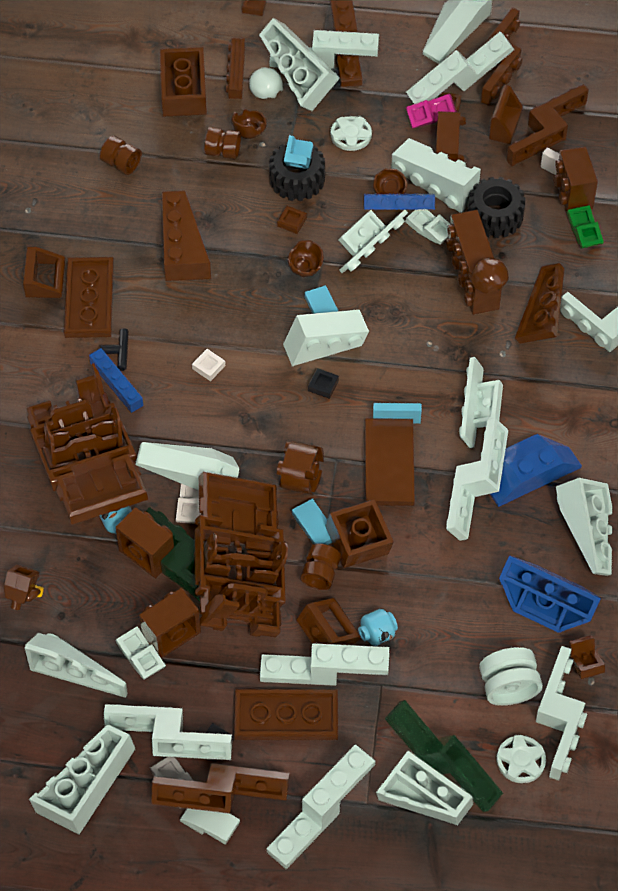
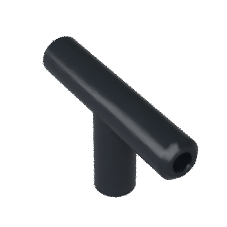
(121, 349)

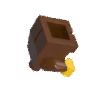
(21, 586)

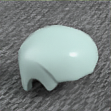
(265, 83)

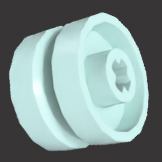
(510, 676)

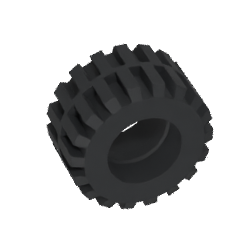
(294, 184)
(502, 194)

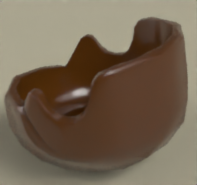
(249, 123)
(390, 182)
(306, 258)
(489, 275)

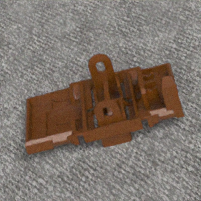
(100, 481)
(245, 514)

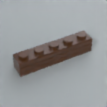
(235, 68)

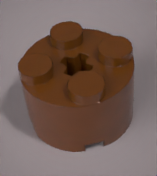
(300, 467)

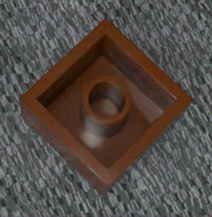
(575, 178)
(359, 533)
(144, 541)
(170, 622)

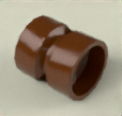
(220, 142)
(118, 153)
(320, 566)

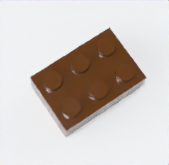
(183, 81)

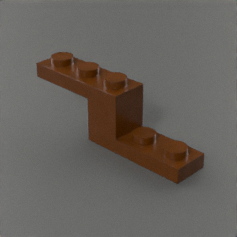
(345, 21)
(505, 67)
(547, 125)
(220, 788)

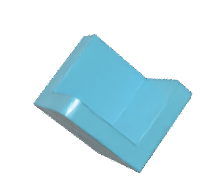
(298, 153)

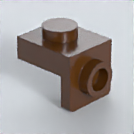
(585, 657)

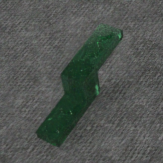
(180, 561)
(444, 755)

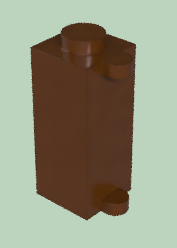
(448, 134)

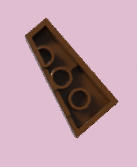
(183, 246)

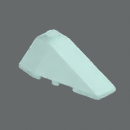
(454, 25)
(185, 462)
(586, 511)
(59, 659)

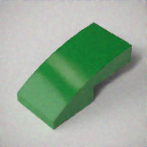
(584, 227)

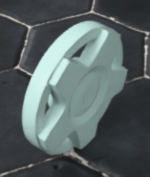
(351, 131)
(521, 759)

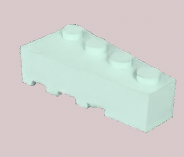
(300, 65)
(436, 173)
(82, 785)

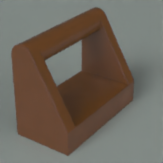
(505, 116)
(40, 256)
(318, 628)

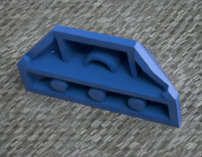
(533, 465)
(546, 596)

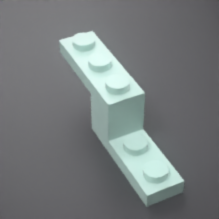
(329, 43)
(461, 70)
(602, 330)
(477, 479)
(324, 664)
(561, 713)
(167, 732)
(320, 806)

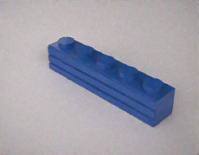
(398, 201)
(116, 380)

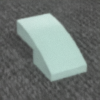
(428, 225)
(140, 653)
(213, 823)

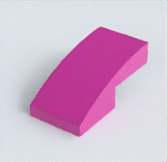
(427, 111)

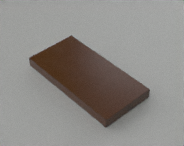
(89, 297)
(389, 461)
(286, 714)

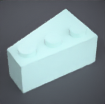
(324, 334)

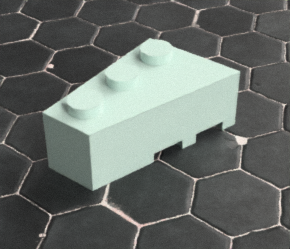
(424, 791)

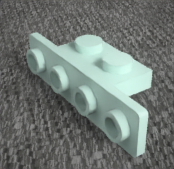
(364, 234)
(480, 404)

